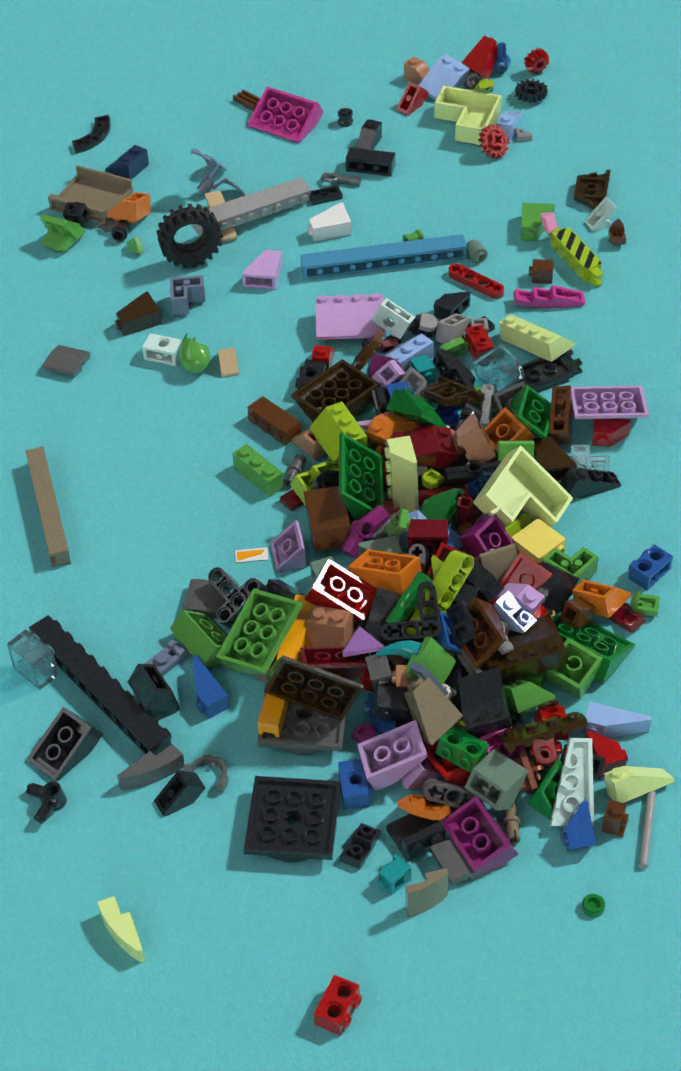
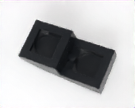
(462, 623)

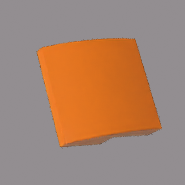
(420, 806)

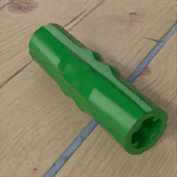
(408, 600)

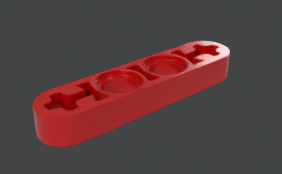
(492, 289)

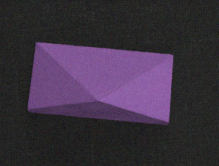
(362, 643)

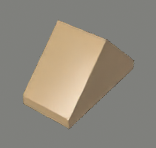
(228, 362)

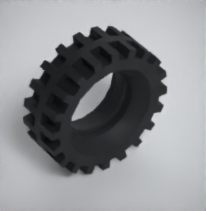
(193, 252)

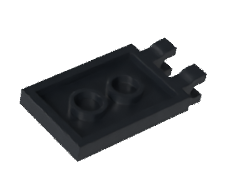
(544, 374)

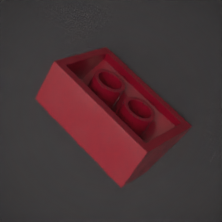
(332, 661)

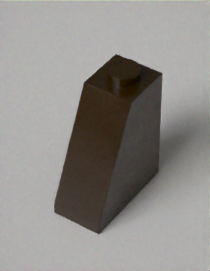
(138, 315)
(552, 457)

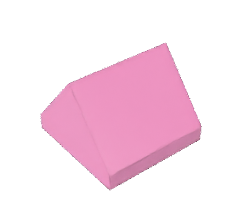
(548, 221)

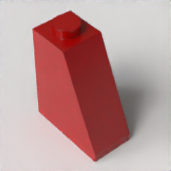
(482, 57)

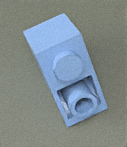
(513, 613)

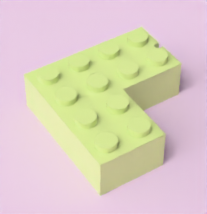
(469, 109)
(522, 485)

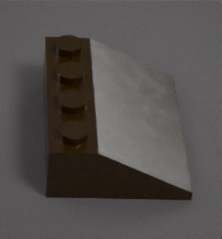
(336, 385)
(534, 652)
(311, 687)

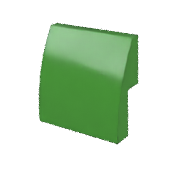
(434, 658)

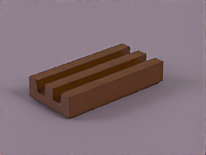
(246, 99)

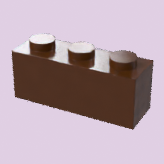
(273, 420)

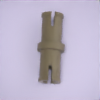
(511, 824)

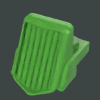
(61, 233)

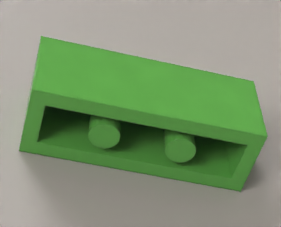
(258, 470)

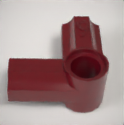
(465, 511)

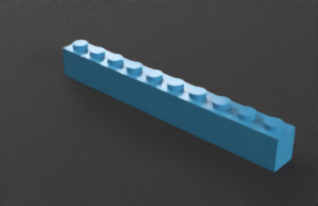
(383, 257)

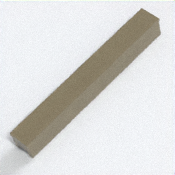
(48, 507)

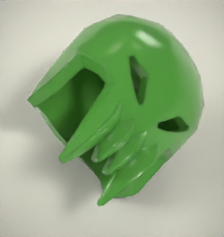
(193, 355)

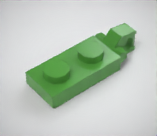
(398, 523)

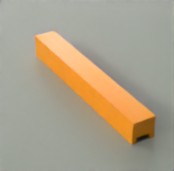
(273, 708)

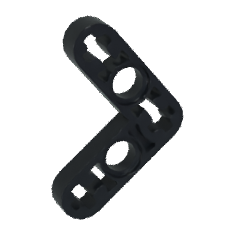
(424, 622)

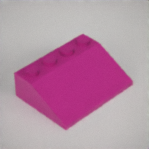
(285, 115)

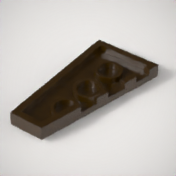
(543, 731)

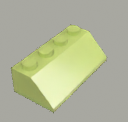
(533, 338)
(402, 473)

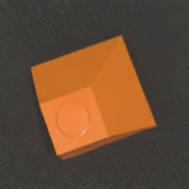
(387, 424)

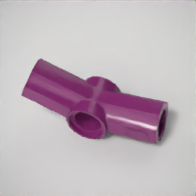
(370, 522)

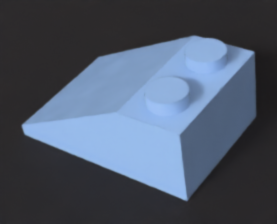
(444, 73)

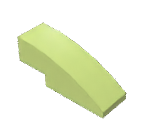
(121, 928)

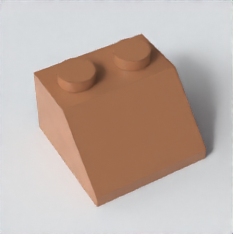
(475, 440)
(329, 627)

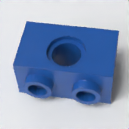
(354, 784)

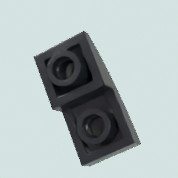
(361, 845)

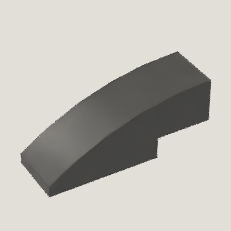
(151, 768)

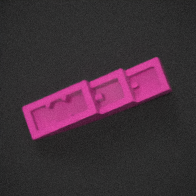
(554, 298)

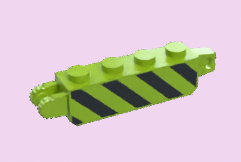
(577, 255)

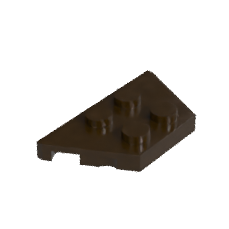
(591, 188)
(451, 393)

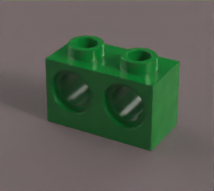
(461, 748)

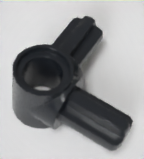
(472, 80)
(467, 411)
(50, 796)

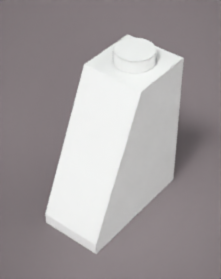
(330, 224)

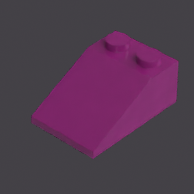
(486, 536)

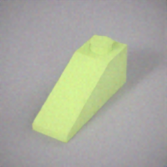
(631, 782)

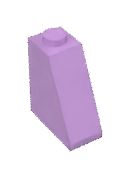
(263, 271)

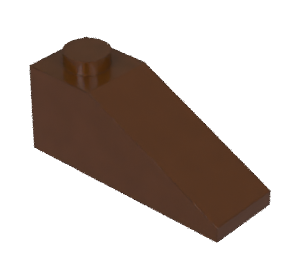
(561, 415)

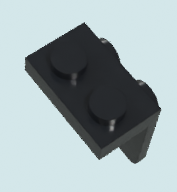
(415, 834)

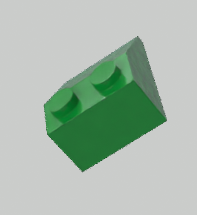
(414, 408)
(532, 410)

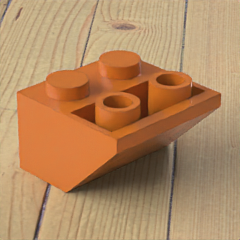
(131, 208)
(603, 597)

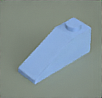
(509, 121)
(614, 721)

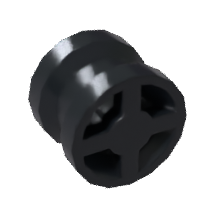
(345, 117)

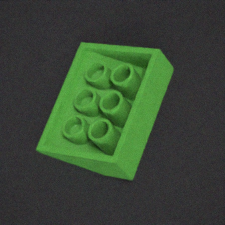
(258, 632)

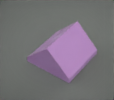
(289, 549)

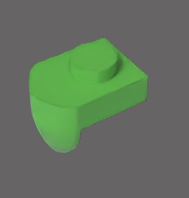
(645, 604)

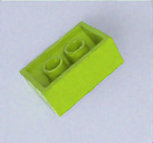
(332, 422)

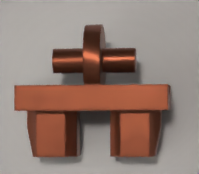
(533, 775)

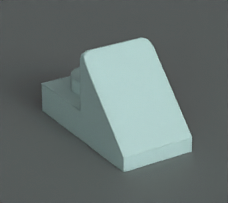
(599, 217)

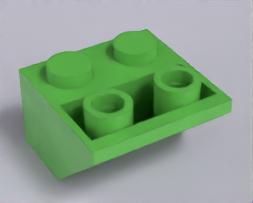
(524, 695)

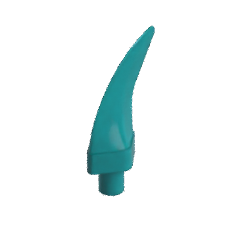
(401, 648)

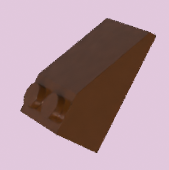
(327, 518)
(487, 630)

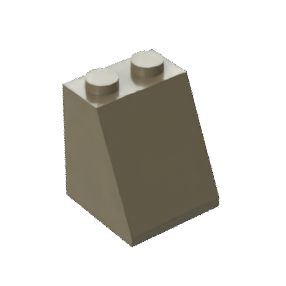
(430, 709)

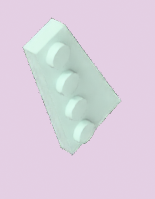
(575, 781)

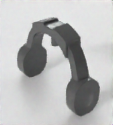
(209, 759)

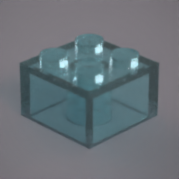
(498, 368)
(33, 659)

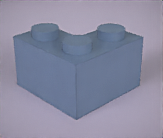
(185, 291)

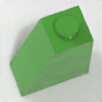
(531, 221)

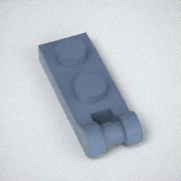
(164, 660)

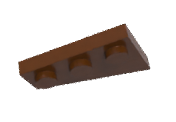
(369, 349)

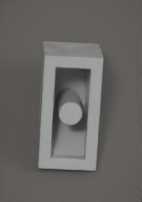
(451, 328)

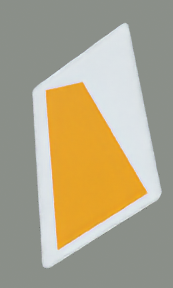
(251, 554)

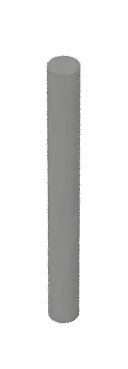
(647, 830)

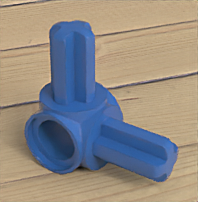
(502, 57)

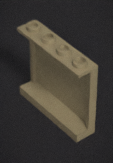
(96, 189)

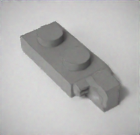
(486, 405)

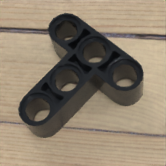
(239, 594)

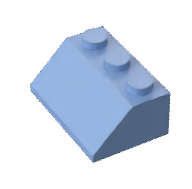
(410, 349)

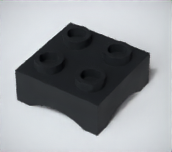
(383, 605)

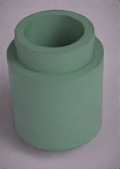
(476, 251)

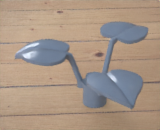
(207, 183)

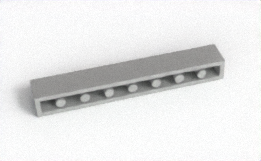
(259, 204)

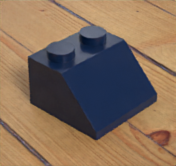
(130, 163)

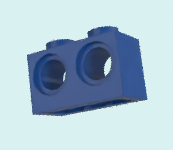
(650, 567)

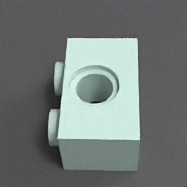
(391, 310)
(162, 349)

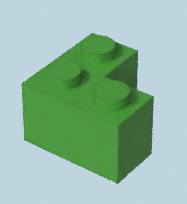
(581, 564)

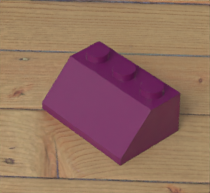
(479, 836)

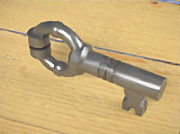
(337, 178)

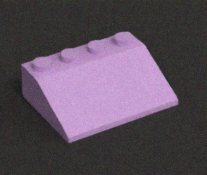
(347, 316)
(608, 402)

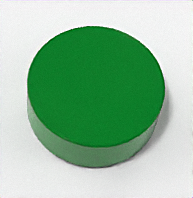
(593, 905)

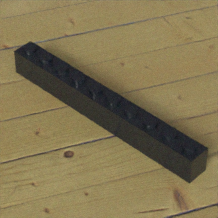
(102, 688)

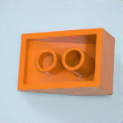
(386, 569)

